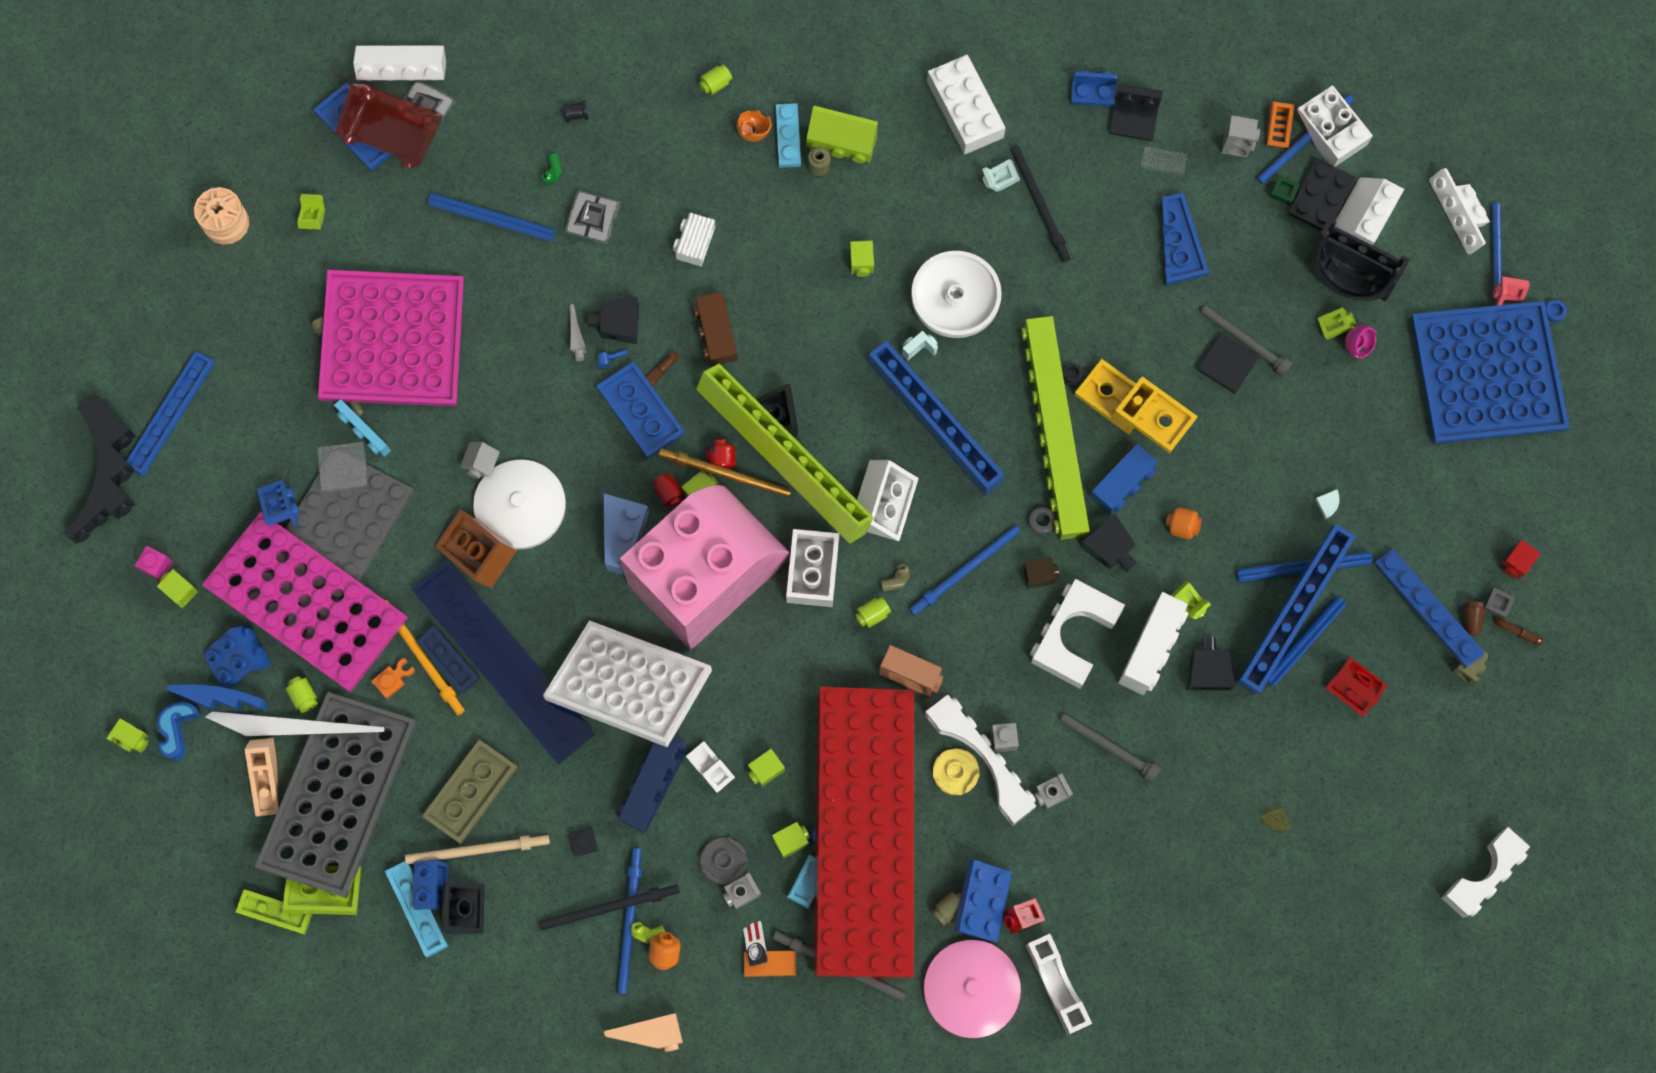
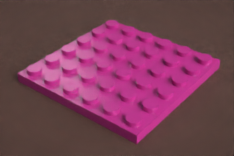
(391, 338)

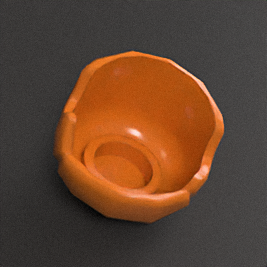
(751, 119)

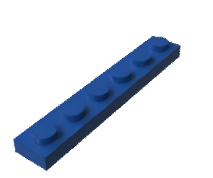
(1429, 609)

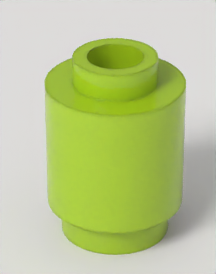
(715, 79)
(872, 612)
(301, 694)

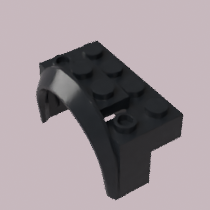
(1380, 266)

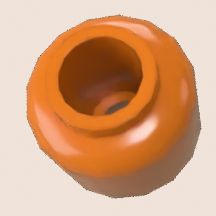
(1183, 523)
(664, 951)

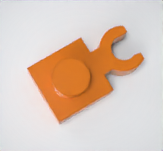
(390, 681)

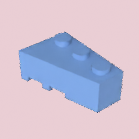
(622, 529)

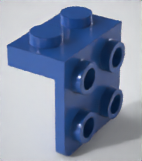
(236, 655)

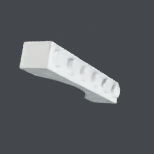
(950, 721)

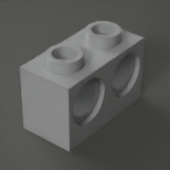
(1240, 136)

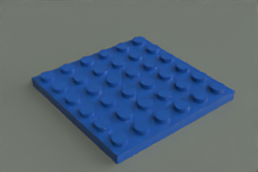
(1489, 372)

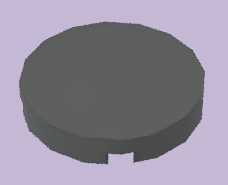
(723, 860)

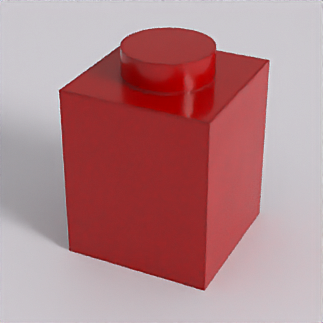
(1520, 560)

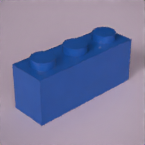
(1124, 480)

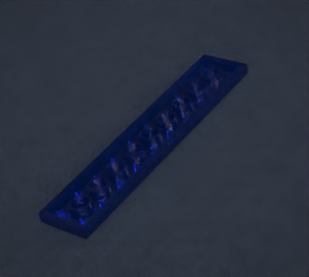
(501, 661)

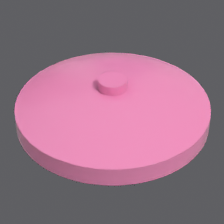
(972, 989)

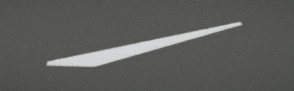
(262, 726)

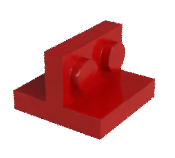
(1356, 686)

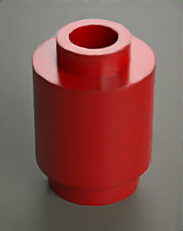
(668, 490)

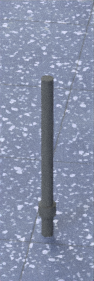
(797, 945)

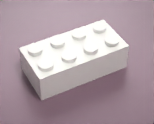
(965, 104)
(1151, 648)

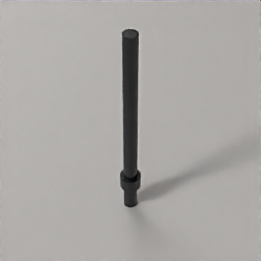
(1057, 239)
(654, 895)

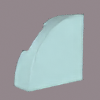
(1328, 503)

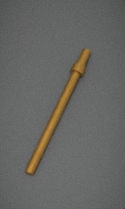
(682, 459)

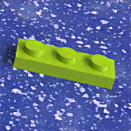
(271, 911)

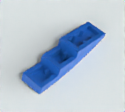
(212, 695)

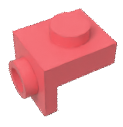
(1510, 290)

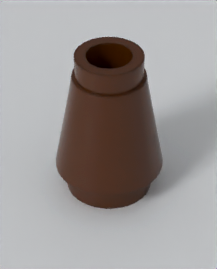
(1473, 617)

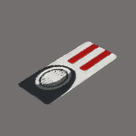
(755, 944)

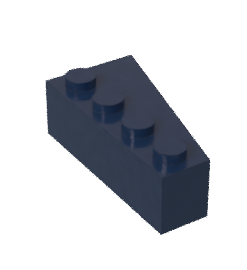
(652, 784)

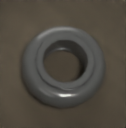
(1041, 529)

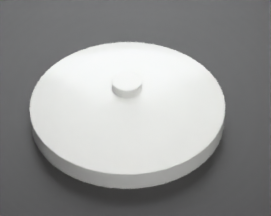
(956, 294)
(521, 503)

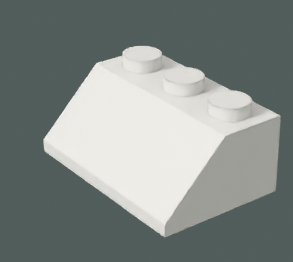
(1368, 208)
(887, 497)

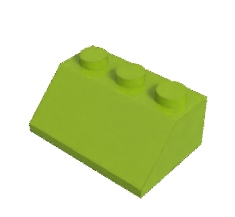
(842, 134)

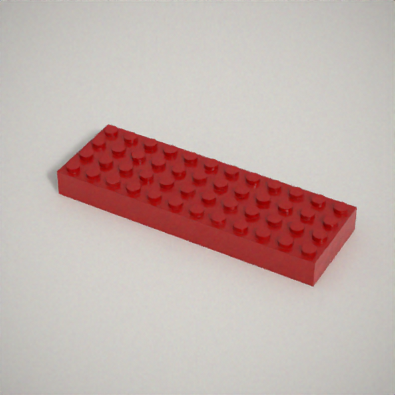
(864, 834)

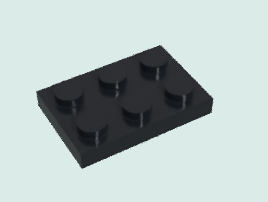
(1321, 194)

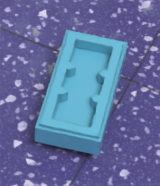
(804, 886)

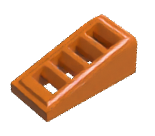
(1284, 108)

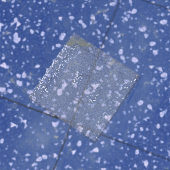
(343, 467)

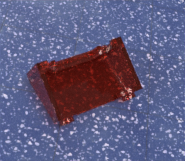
(388, 123)

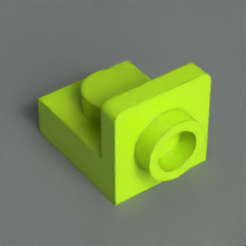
(1336, 323)

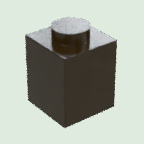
(1040, 572)

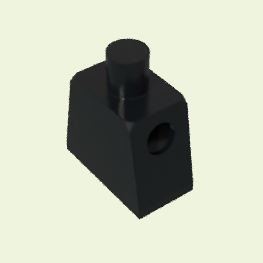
(617, 320)
(1111, 545)
(1210, 668)

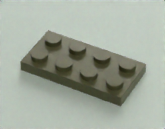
(470, 791)

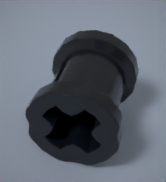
(576, 111)

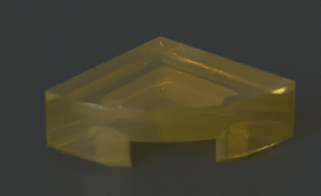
(1276, 820)

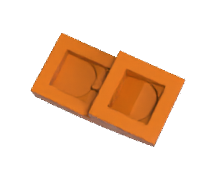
(779, 964)

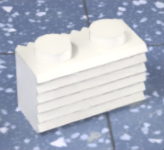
(694, 239)

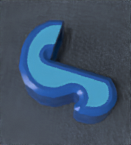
(169, 726)

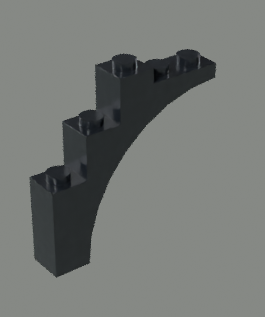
(112, 469)

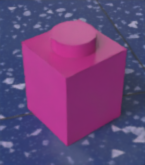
(153, 563)

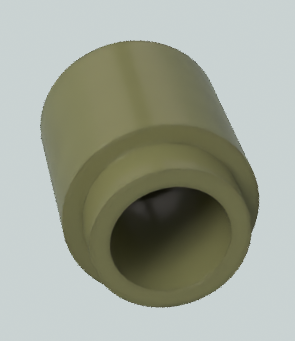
(819, 161)
(946, 910)

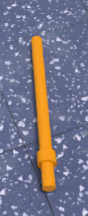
(446, 693)

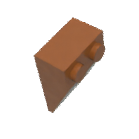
(475, 549)

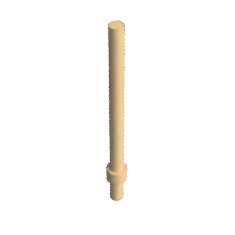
(524, 843)

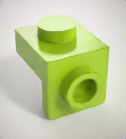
(311, 211)
(1196, 605)

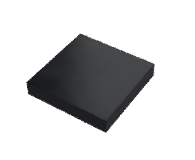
(1228, 363)

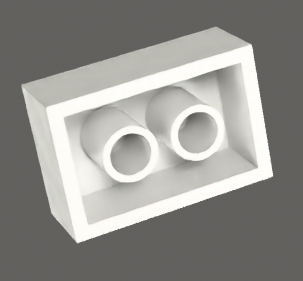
(812, 568)

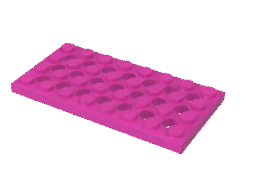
(325, 630)

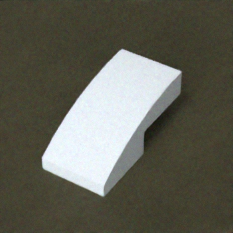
(710, 766)

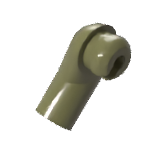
(899, 580)

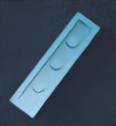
(421, 921)

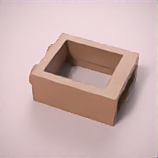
(911, 671)

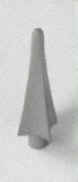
(576, 341)

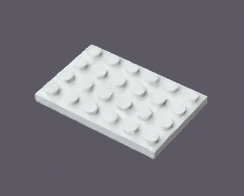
(628, 683)

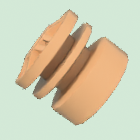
(221, 215)

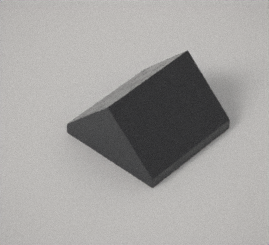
(781, 407)
(462, 908)

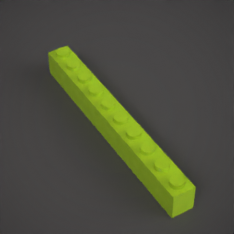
(1056, 428)
(785, 453)

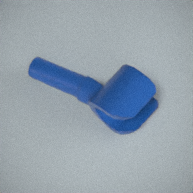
(604, 358)

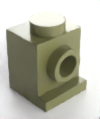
(1470, 673)

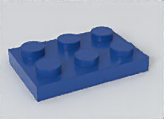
(982, 901)

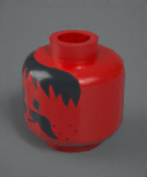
(721, 454)

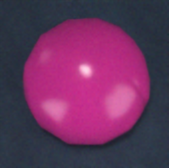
(1362, 336)

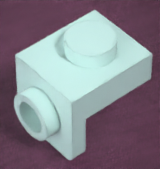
(1000, 176)
(914, 345)

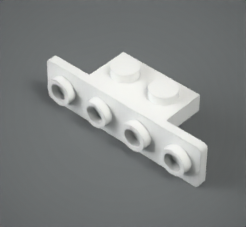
(1462, 209)

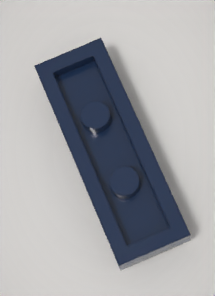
(448, 659)

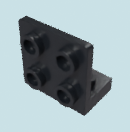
(1135, 112)

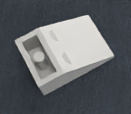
(1334, 126)

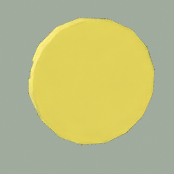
(951, 779)

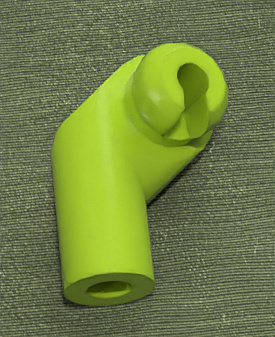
(643, 933)

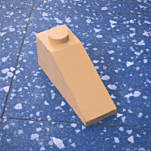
(263, 775)
(654, 1033)

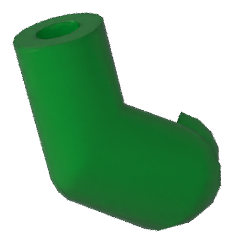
(554, 171)

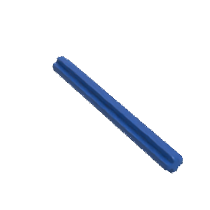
(491, 217)
(1297, 567)

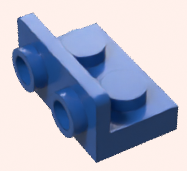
(1093, 88)
(278, 503)
(429, 884)

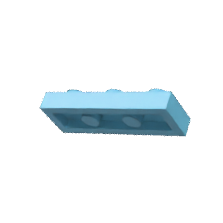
(788, 135)
(361, 429)

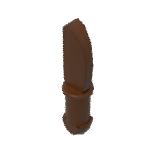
(655, 375)
(1521, 633)

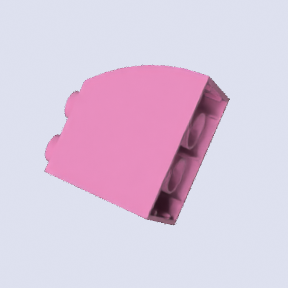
(702, 562)

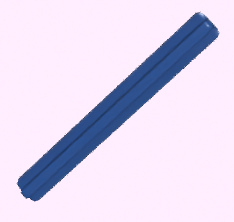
(1306, 640)

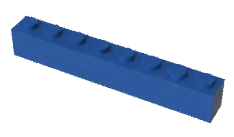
(936, 418)
(1295, 609)

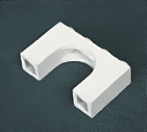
(1078, 601)

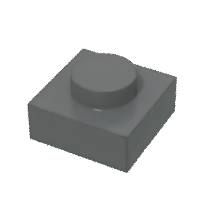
(1499, 603)

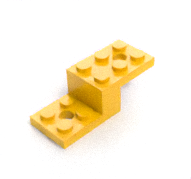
(1135, 406)

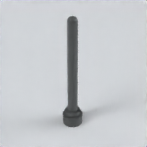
(1280, 364)
(1148, 770)

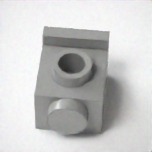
(1060, 785)
(751, 892)

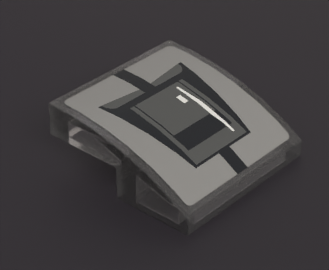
(430, 98)
(592, 216)

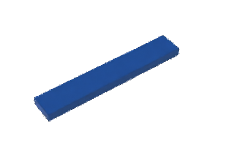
(170, 412)

